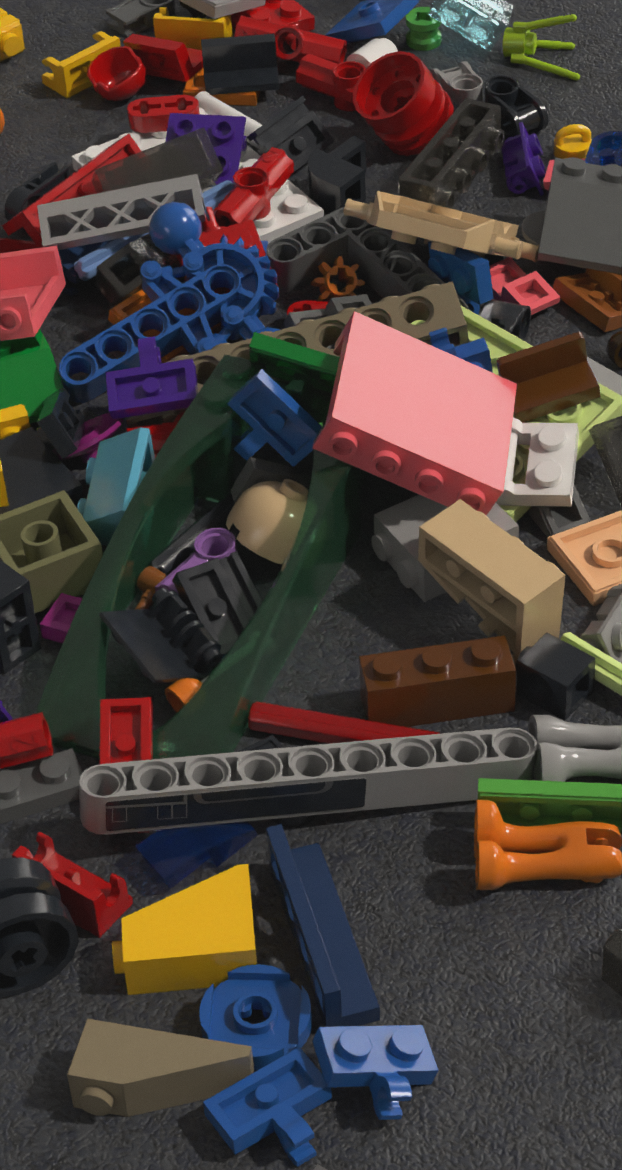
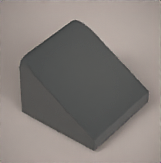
(560, 518)

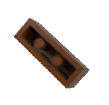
(438, 682)

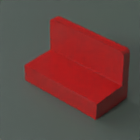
(166, 57)

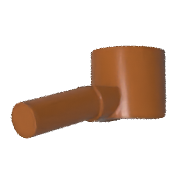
(146, 583)

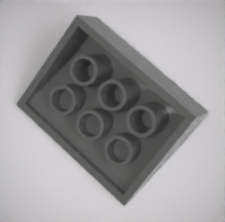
(583, 216)

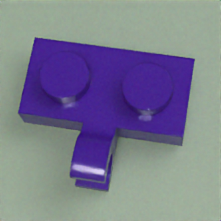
(152, 385)

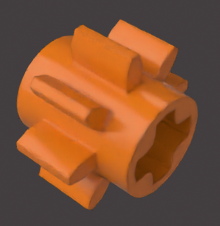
(345, 275)

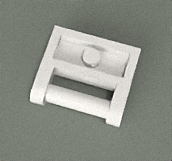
(549, 465)

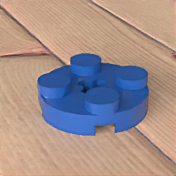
(262, 989)

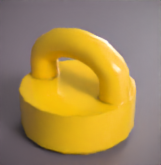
(572, 141)

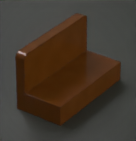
(550, 377)

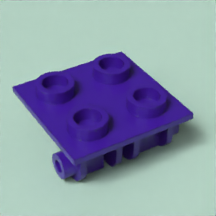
(224, 133)

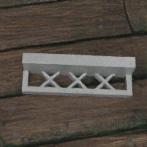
(114, 212)

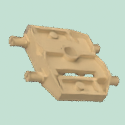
(442, 226)

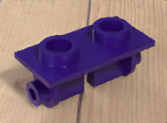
(523, 162)

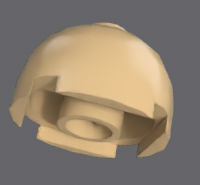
(269, 517)

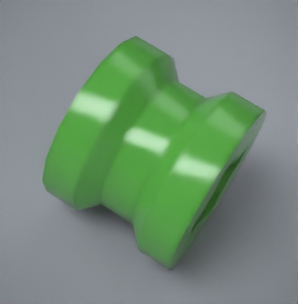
(423, 30)

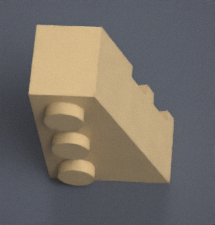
(495, 574)

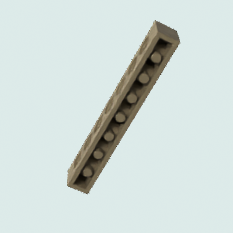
(434, 304)

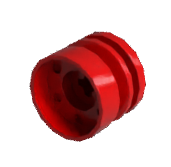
(402, 102)

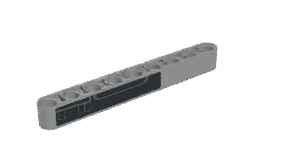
(300, 780)

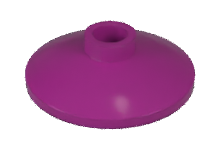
(95, 430)

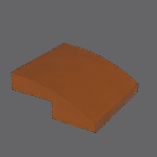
(594, 296)

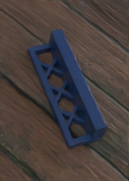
(321, 933)

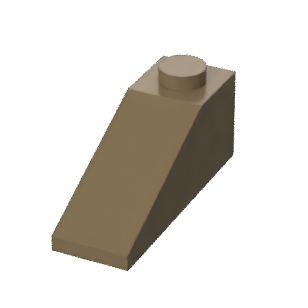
(147, 1070)

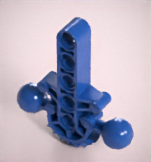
(177, 231)

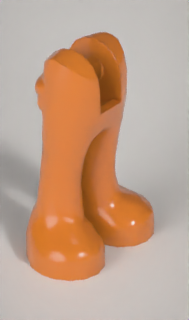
(566, 850)

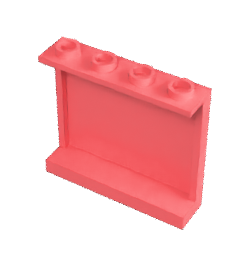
(28, 290)
(418, 416)

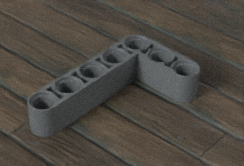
(381, 260)

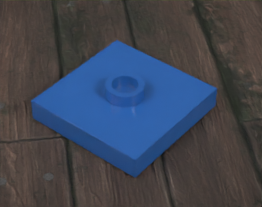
(371, 19)

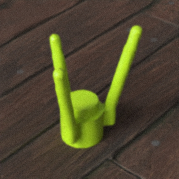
(520, 42)

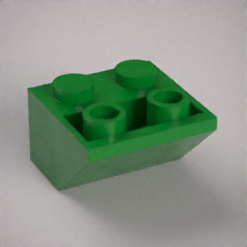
(27, 374)

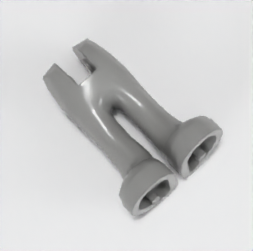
(575, 749)

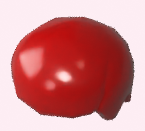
(117, 73)

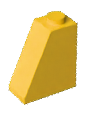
(189, 936)

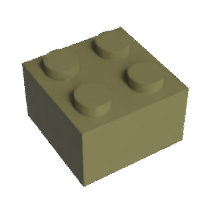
(50, 548)

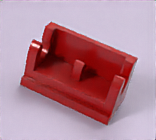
(90, 899)

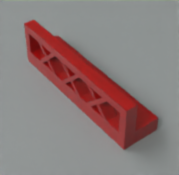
(74, 186)

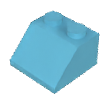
(115, 479)

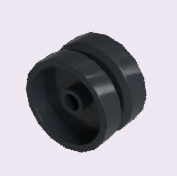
(34, 927)

